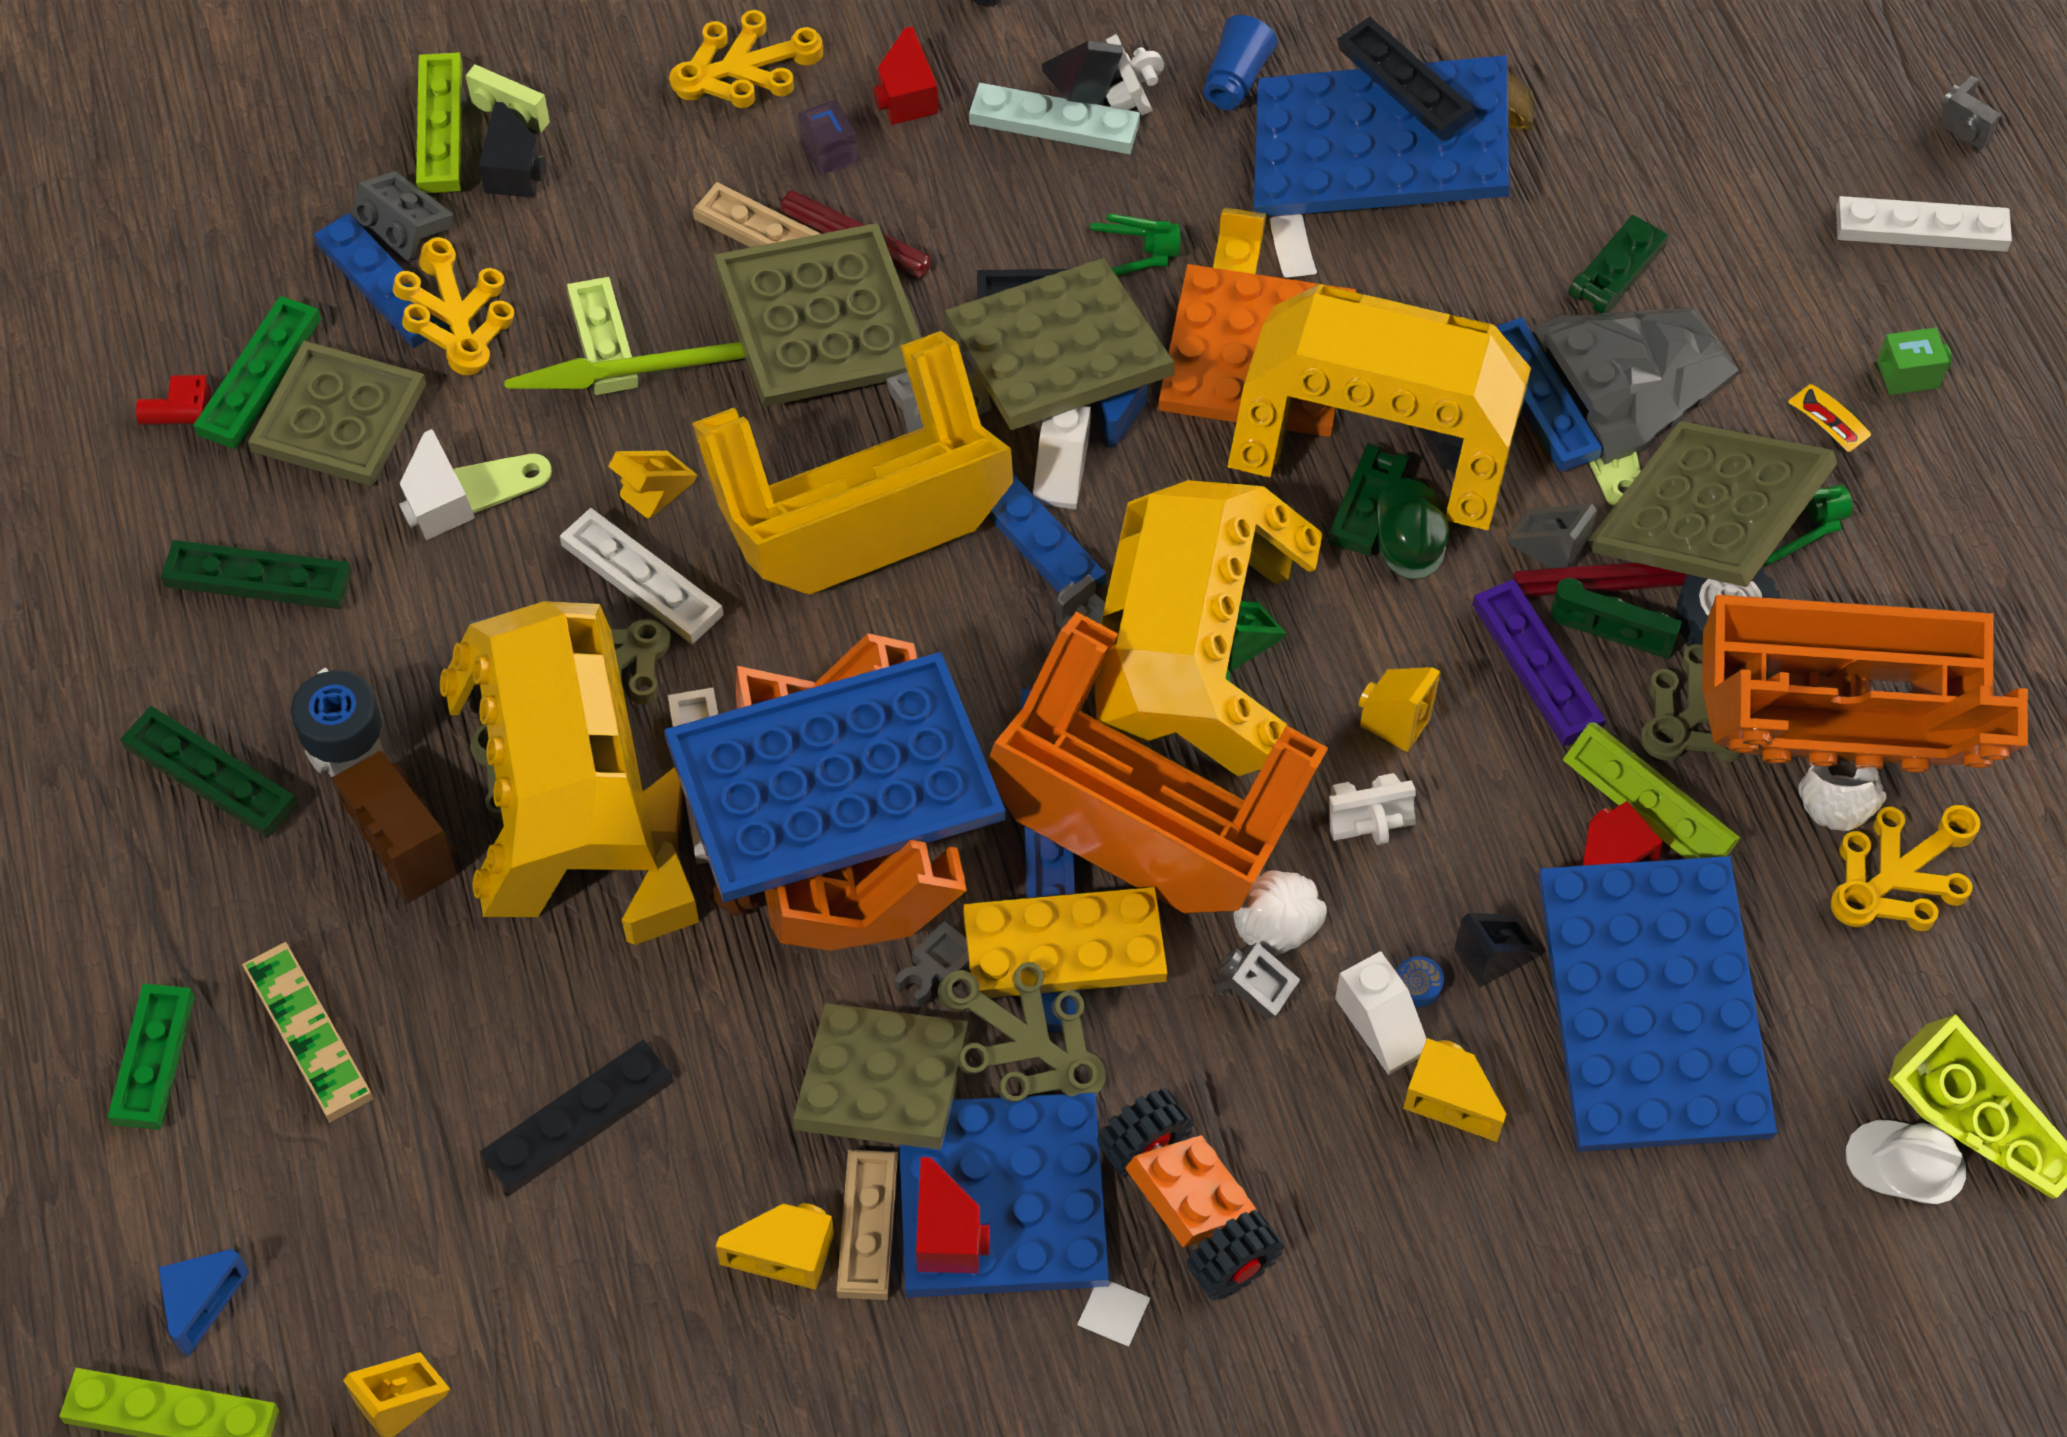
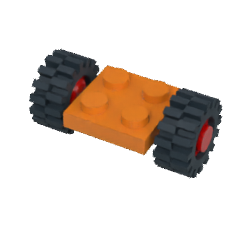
(1191, 1193)

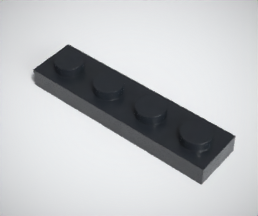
(1406, 78)
(576, 1117)

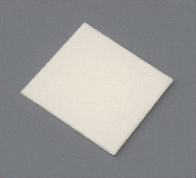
(1114, 1312)

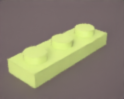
(600, 329)

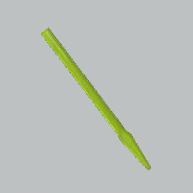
(582, 373)

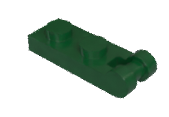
(1618, 264)
(1356, 520)
(1614, 619)

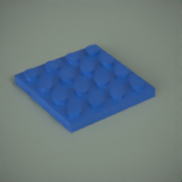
(1036, 1186)

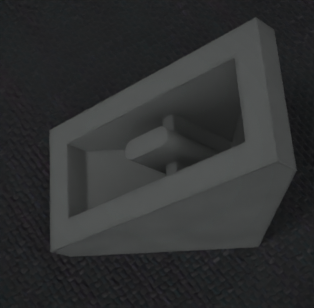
(1554, 534)

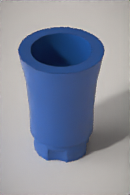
(1239, 58)

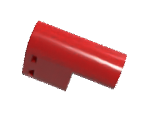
(184, 404)

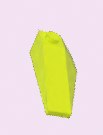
(1974, 1100)

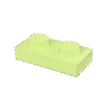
(527, 104)

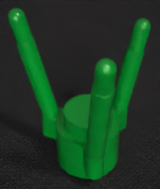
(1159, 239)
(1828, 508)

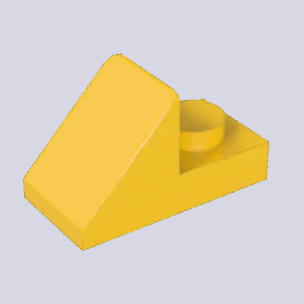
(1239, 240)
(651, 479)

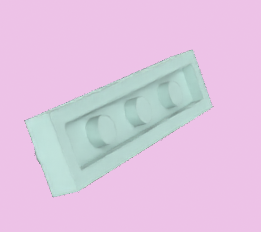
(1054, 118)

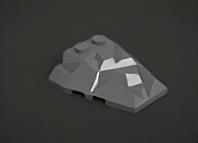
(1636, 370)

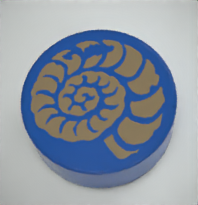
(1423, 979)

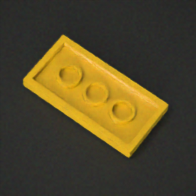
(1072, 937)

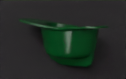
(1411, 528)

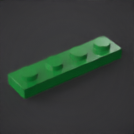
(257, 372)

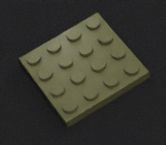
(817, 312)
(1058, 343)
(1713, 503)

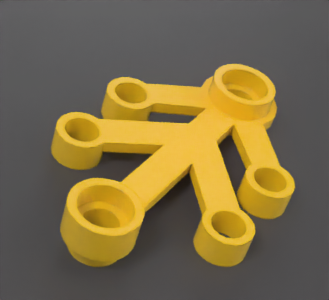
(698, 76)
(464, 351)
(1902, 872)

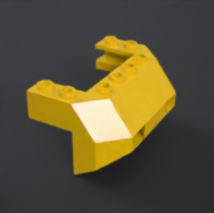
(1390, 366)
(870, 503)
(1177, 614)
(556, 751)

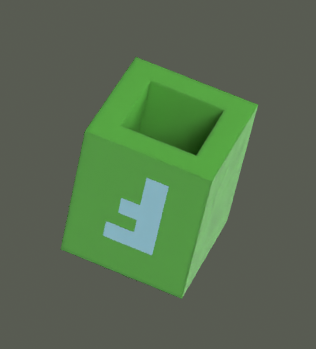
(1913, 361)

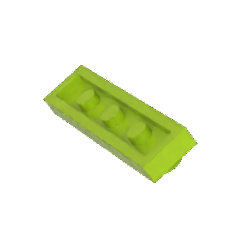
(439, 123)
(1659, 802)
(161, 1409)

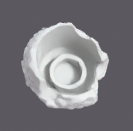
(1841, 800)
(1280, 912)

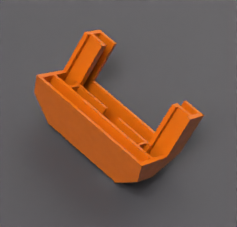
(1822, 684)
(1131, 804)
(873, 898)

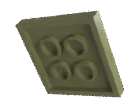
(337, 413)
(881, 1076)

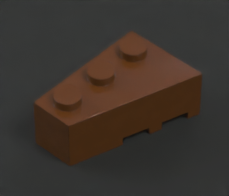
(396, 825)

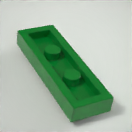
(151, 1057)

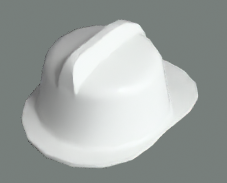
(1906, 1161)

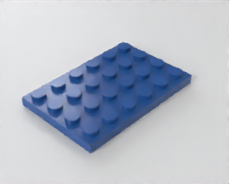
(1352, 146)
(833, 776)
(1655, 1004)

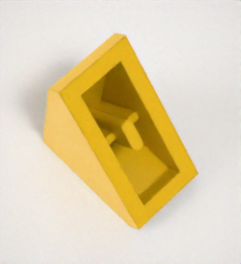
(665, 810)
(662, 901)
(396, 1392)

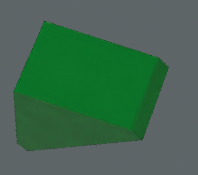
(1253, 633)

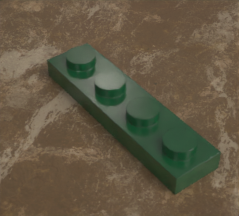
(256, 574)
(209, 771)

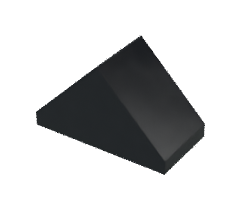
(1084, 71)
(1494, 945)

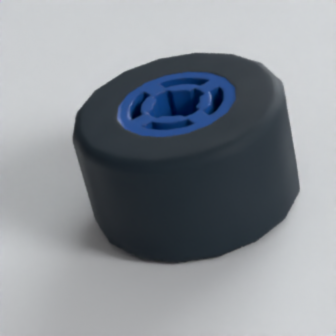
(336, 716)

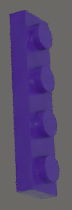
(1537, 661)

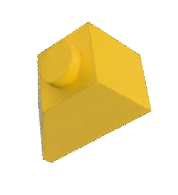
(1399, 705)
(1454, 1090)
(781, 1244)

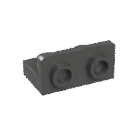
(398, 212)

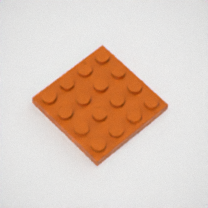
(1216, 341)

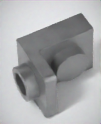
(1256, 979)

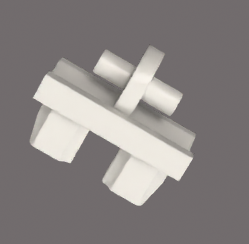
(1142, 68)
(1371, 810)

